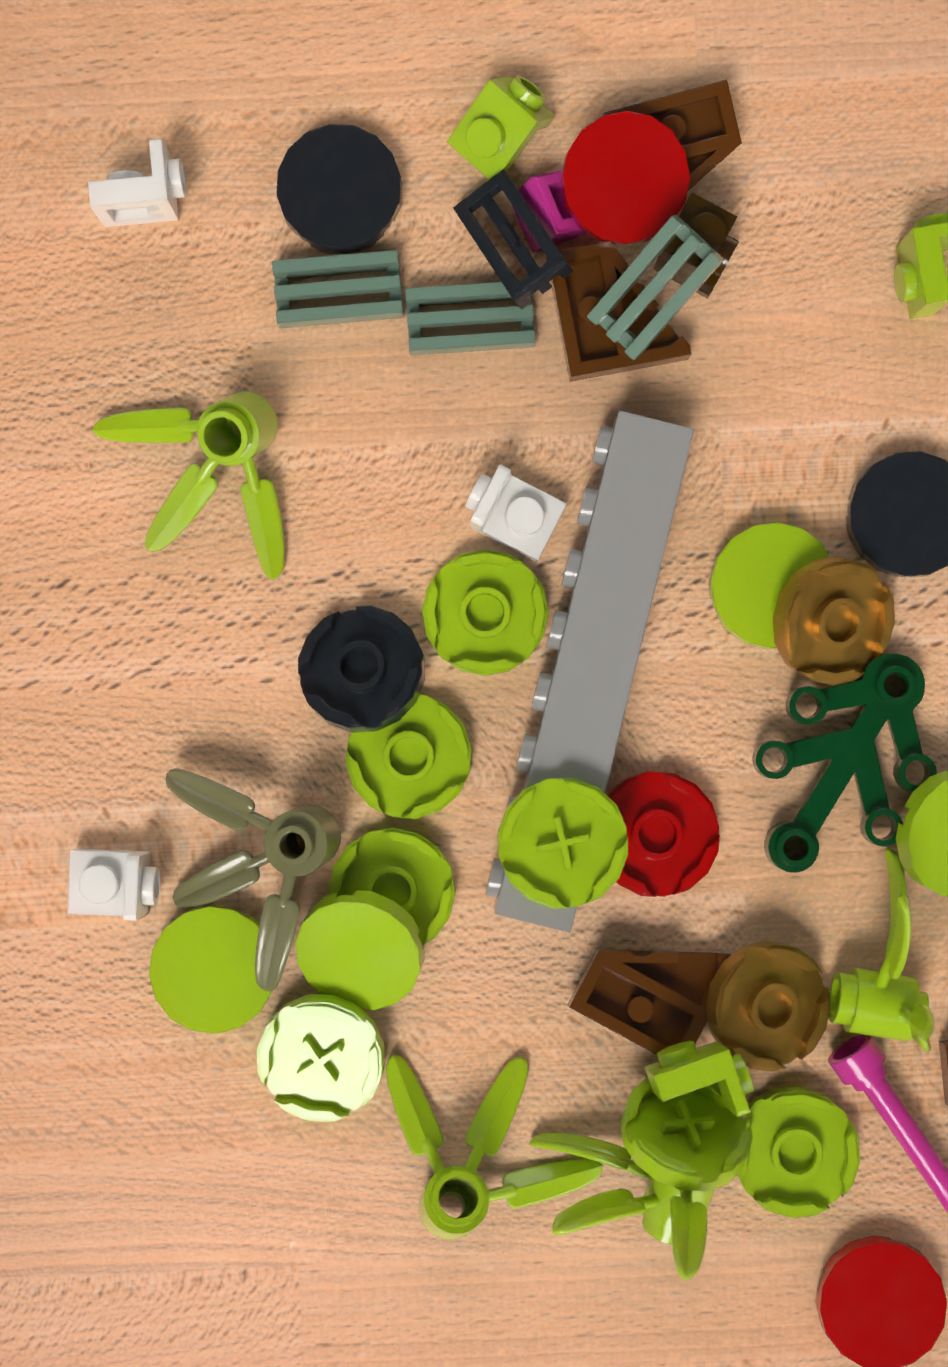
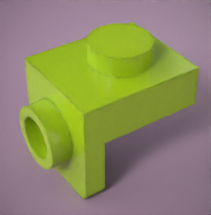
(500, 124)
(921, 269)
(688, 1068)

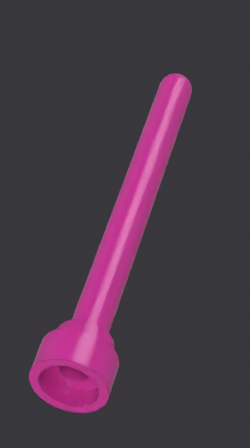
(861, 1065)

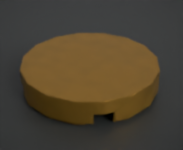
(833, 620)
(768, 1005)

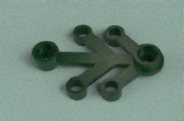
(850, 753)

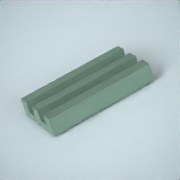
(337, 265)
(618, 329)
(471, 342)

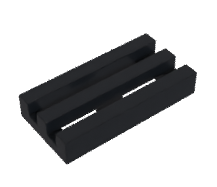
(538, 277)

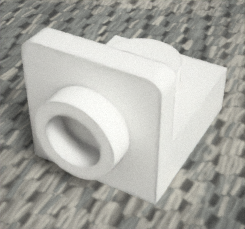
(140, 199)
(514, 512)
(112, 883)

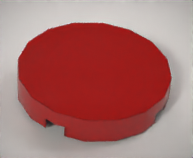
(625, 178)
(668, 833)
(881, 1302)

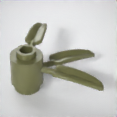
(241, 869)

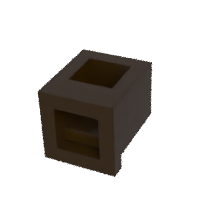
(713, 226)

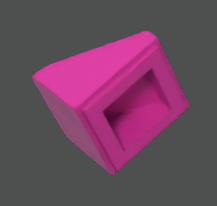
(547, 202)

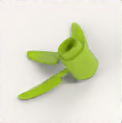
(230, 436)
(885, 1001)
(485, 1136)
(669, 1213)

